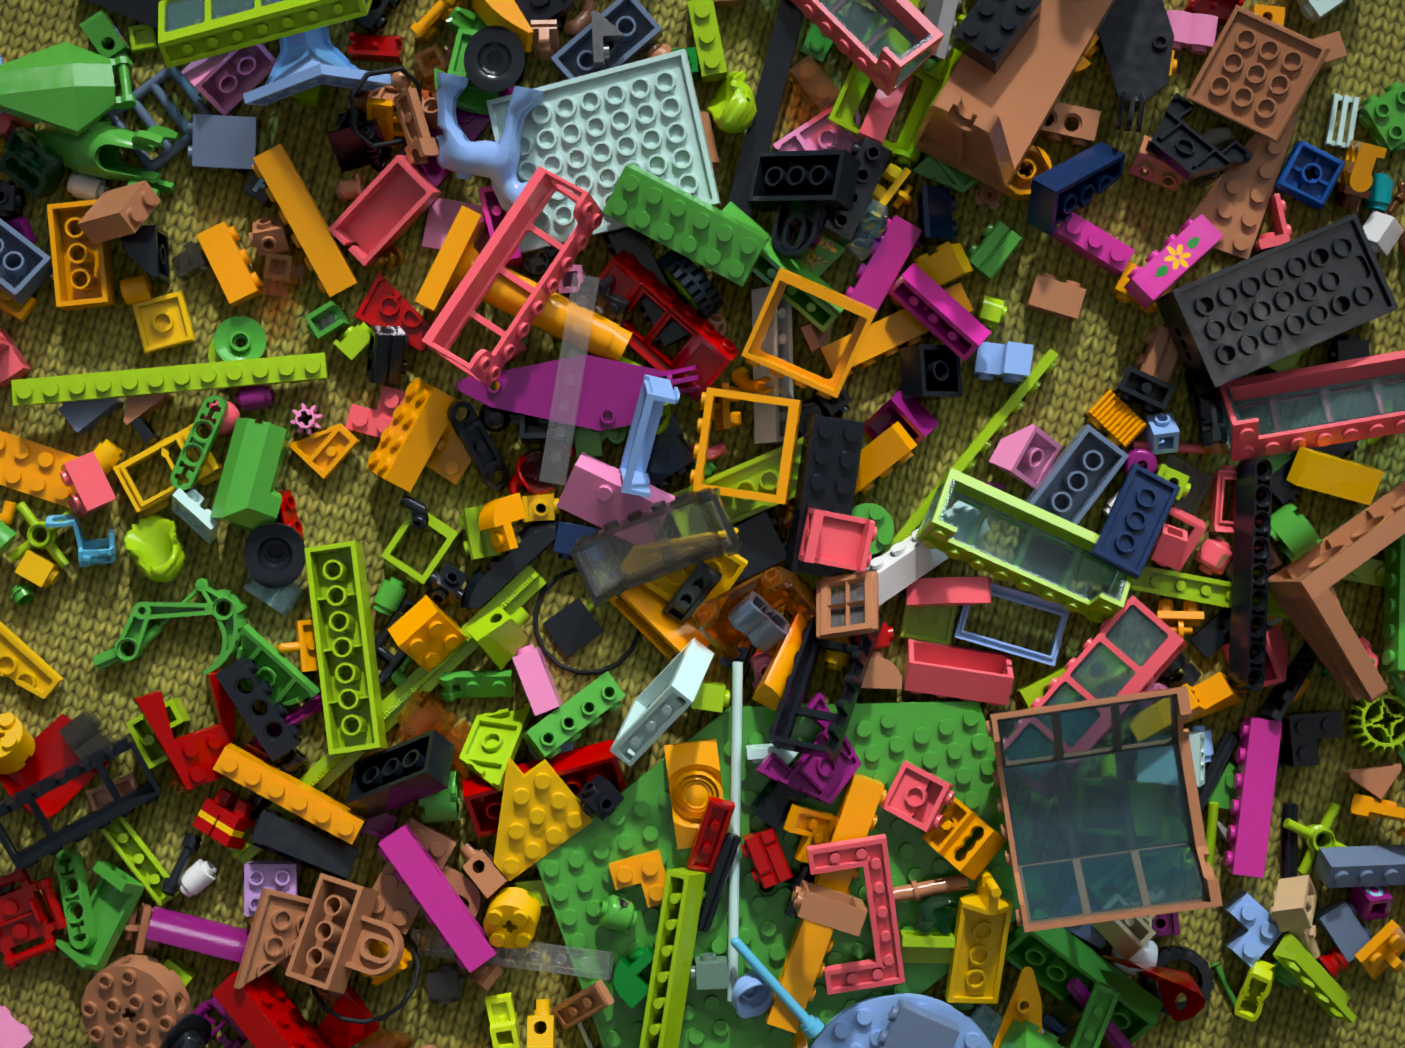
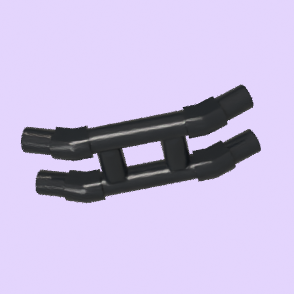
(393, 660)

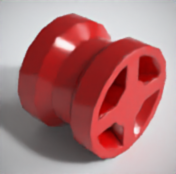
(1334, 962)

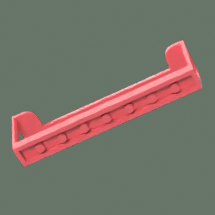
(491, 263)

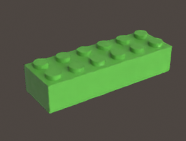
(686, 224)
(1060, 956)

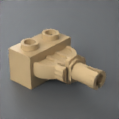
(1295, 910)
(1127, 934)

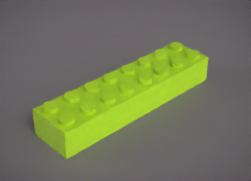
(345, 648)

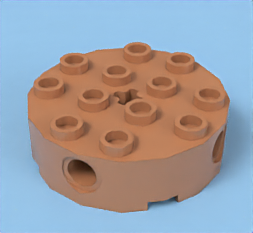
(133, 1003)

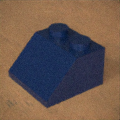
(935, 215)

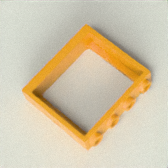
(779, 367)

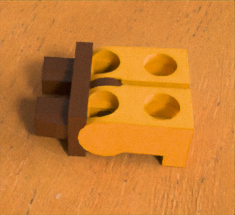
(1356, 174)

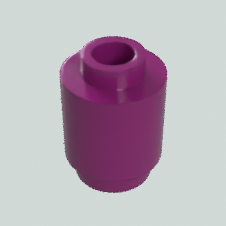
(255, 397)

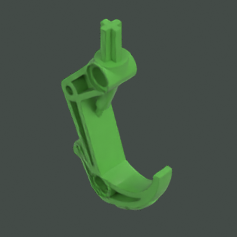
(142, 632)

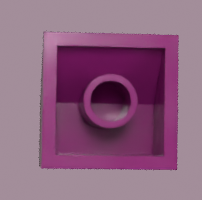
(909, 413)

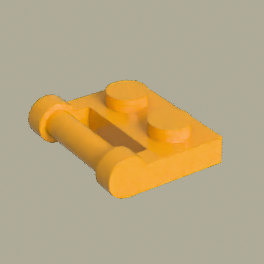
(427, 27)

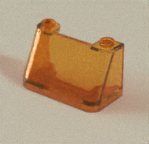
(776, 585)

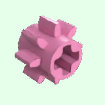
(301, 414)

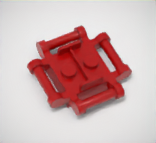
(27, 917)

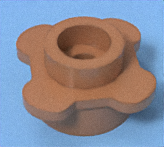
(982, 198)

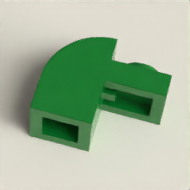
(627, 977)

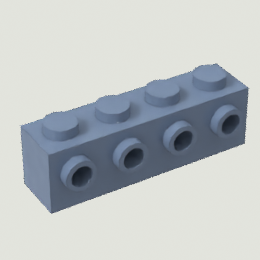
(1361, 866)

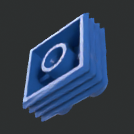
(1324, 170)

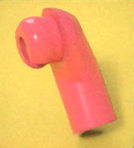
(714, 451)

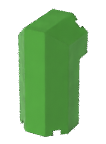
(250, 475)

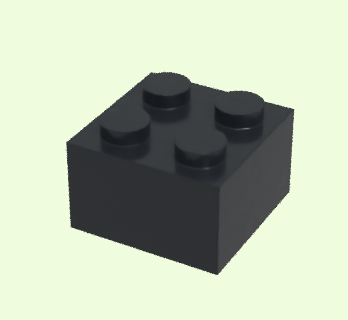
(930, 372)

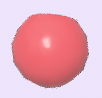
(230, 419)

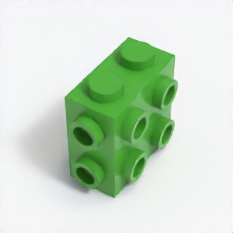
(1385, 118)

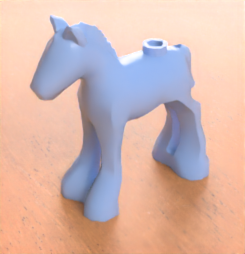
(483, 158)

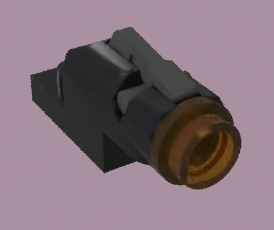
(1209, 419)

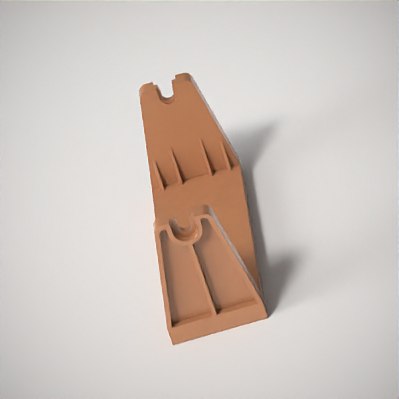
(991, 120)
(1310, 602)

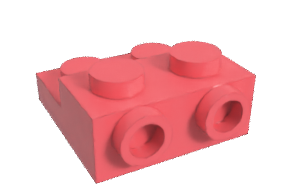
(918, 797)

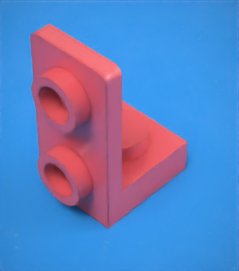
(1282, 230)

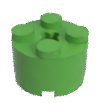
(883, 522)
(1294, 532)
(443, 805)

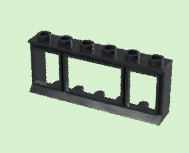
(796, 685)
(98, 819)

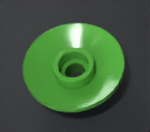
(237, 329)

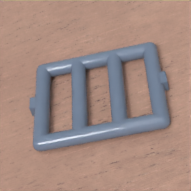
(152, 85)

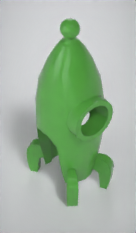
(98, 151)

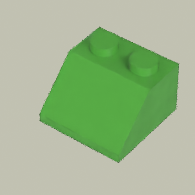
(1026, 1036)

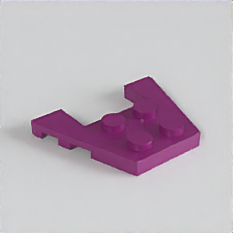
(813, 774)

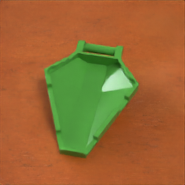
(64, 87)

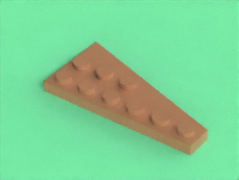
(1242, 195)

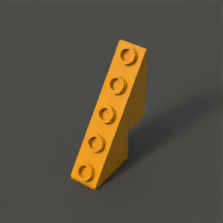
(1211, 696)

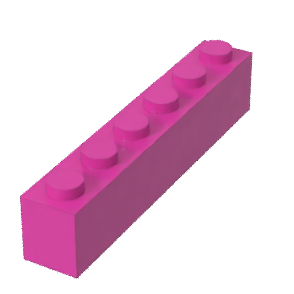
(1253, 796)
(437, 897)

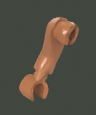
(581, 20)

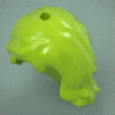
(733, 104)
(156, 548)

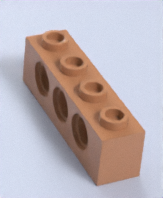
(1085, 120)

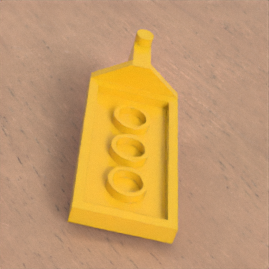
(979, 944)

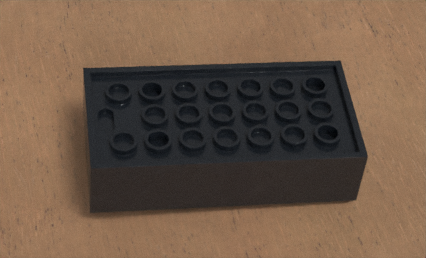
(1276, 304)

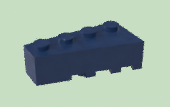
(1072, 185)

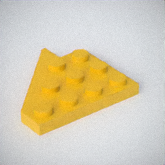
(534, 817)

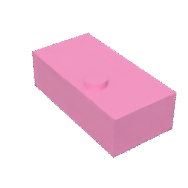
(596, 493)

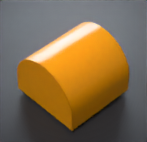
(136, 289)

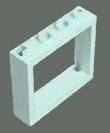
(678, 679)

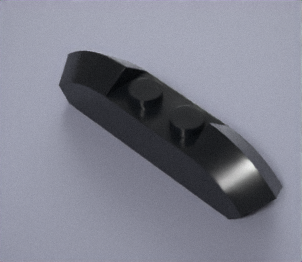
(483, 587)

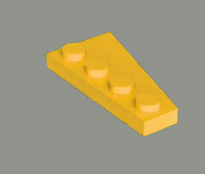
(25, 666)

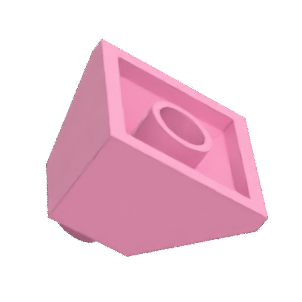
(1026, 455)

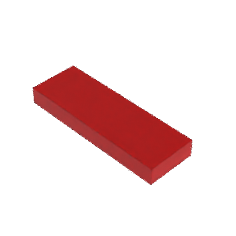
(710, 835)

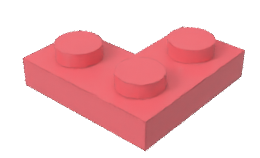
(375, 421)

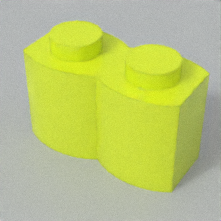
(1255, 990)

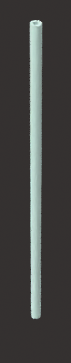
(735, 796)

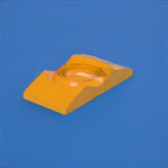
(692, 778)

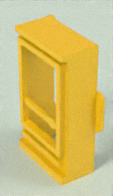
(210, 472)

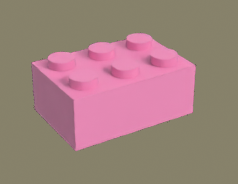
(230, 75)

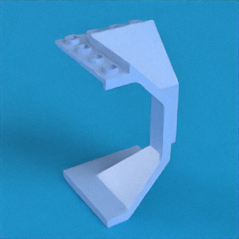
(309, 61)

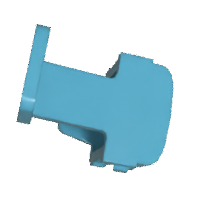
(87, 550)

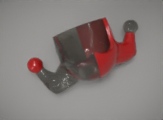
(528, 473)

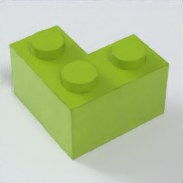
(145, 738)

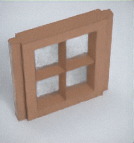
(847, 605)

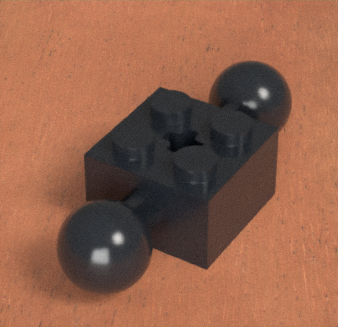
(531, 430)

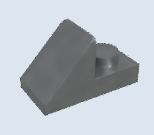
(602, 33)

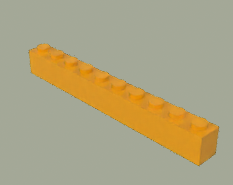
(812, 939)

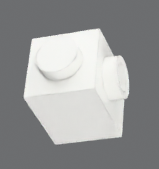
(1382, 232)

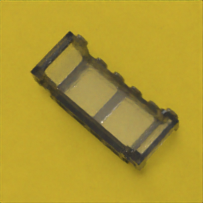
(654, 543)

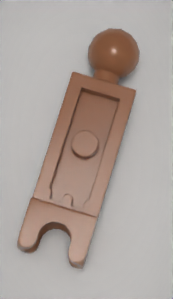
(413, 122)

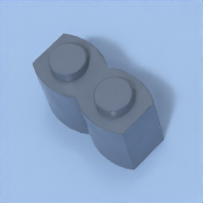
(759, 621)

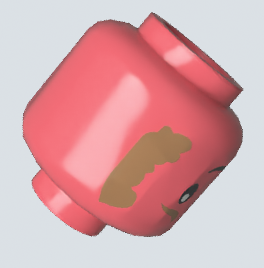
(1214, 556)

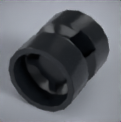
(1189, 674)

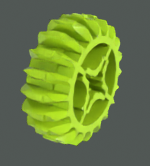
(1386, 729)

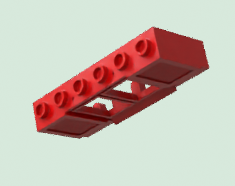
(705, 348)

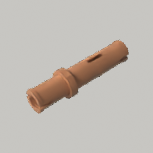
(915, 890)

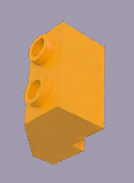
(954, 835)

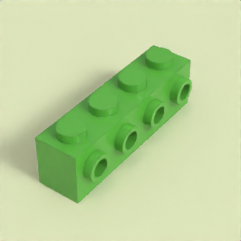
(573, 715)

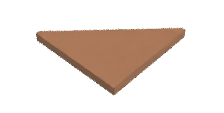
(271, 933)

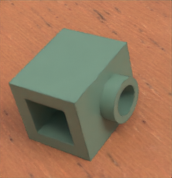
(710, 972)

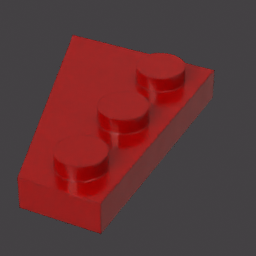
(387, 307)
(345, 1034)

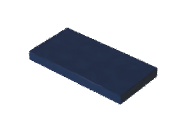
(1135, 521)

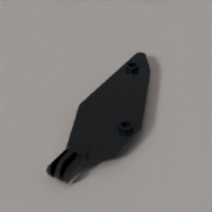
(1138, 53)

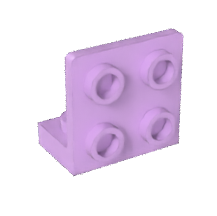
(271, 874)

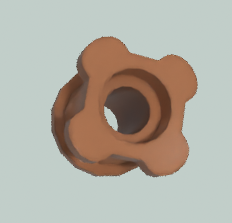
(350, 189)

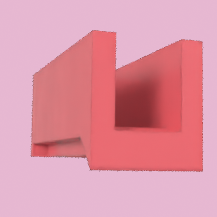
(1216, 523)

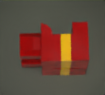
(223, 821)

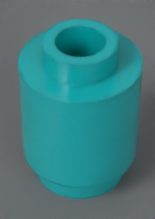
(1380, 194)

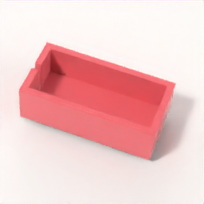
(385, 210)
(957, 672)

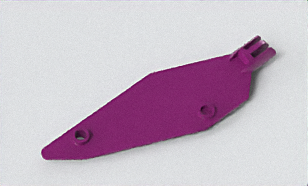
(606, 397)

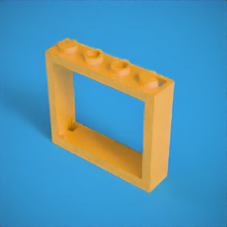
(788, 452)

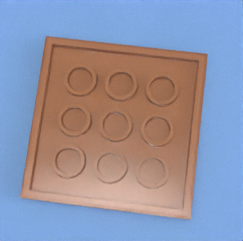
(1257, 74)

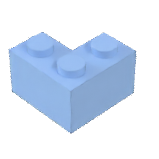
(1004, 361)
(1256, 928)

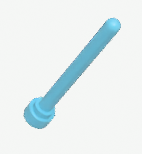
(810, 1025)

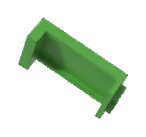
(111, 907)

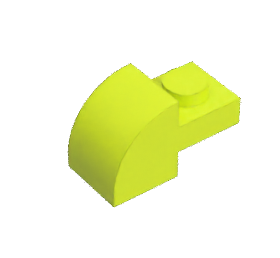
(503, 1021)

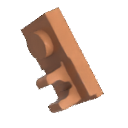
(545, 38)

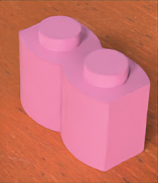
(1193, 31)

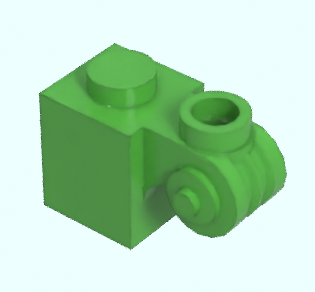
(592, 442)

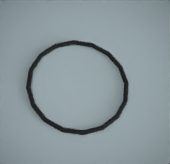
(552, 658)
(390, 1012)

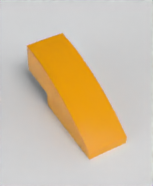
(505, 14)

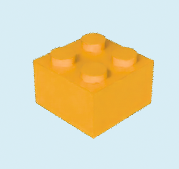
(427, 633)

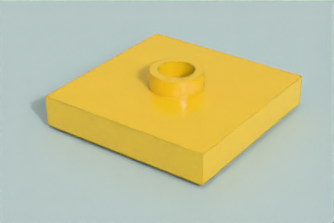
(164, 322)

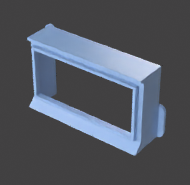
(642, 433)
(1025, 599)

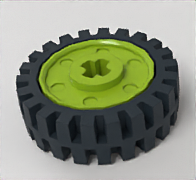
(690, 283)

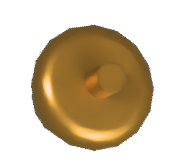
(391, 257)

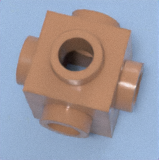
(269, 236)

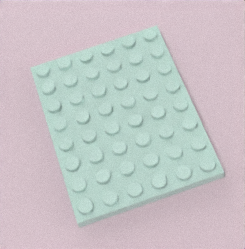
(605, 121)

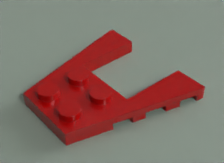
(197, 752)

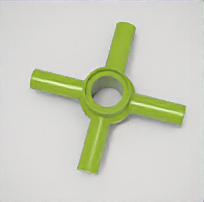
(33, 540)
(1310, 834)

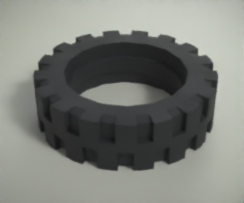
(1184, 953)

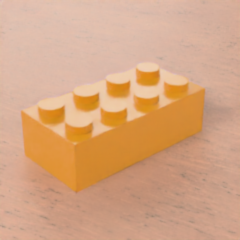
(80, 268)
(411, 435)

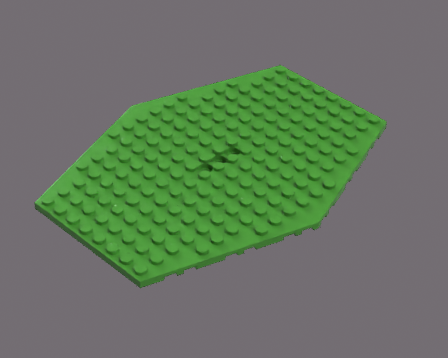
(934, 735)

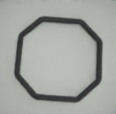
(352, 104)

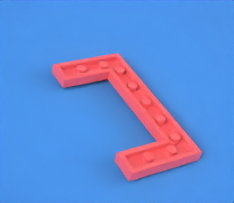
(873, 856)

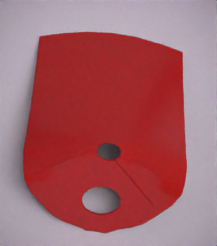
(49, 756)
(1171, 984)

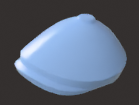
(751, 995)

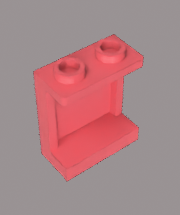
(837, 540)

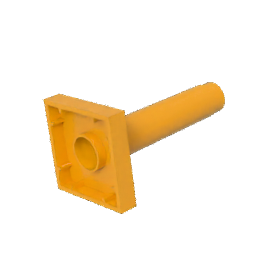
(457, 257)

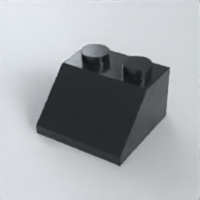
(150, 250)

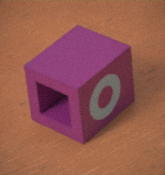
(1371, 901)

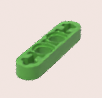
(200, 443)
(80, 897)

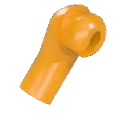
(8, 512)

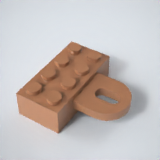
(394, 901)
(339, 937)

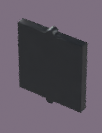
(573, 627)

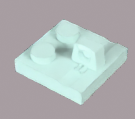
(188, 509)

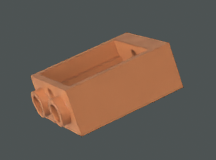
(829, 907)

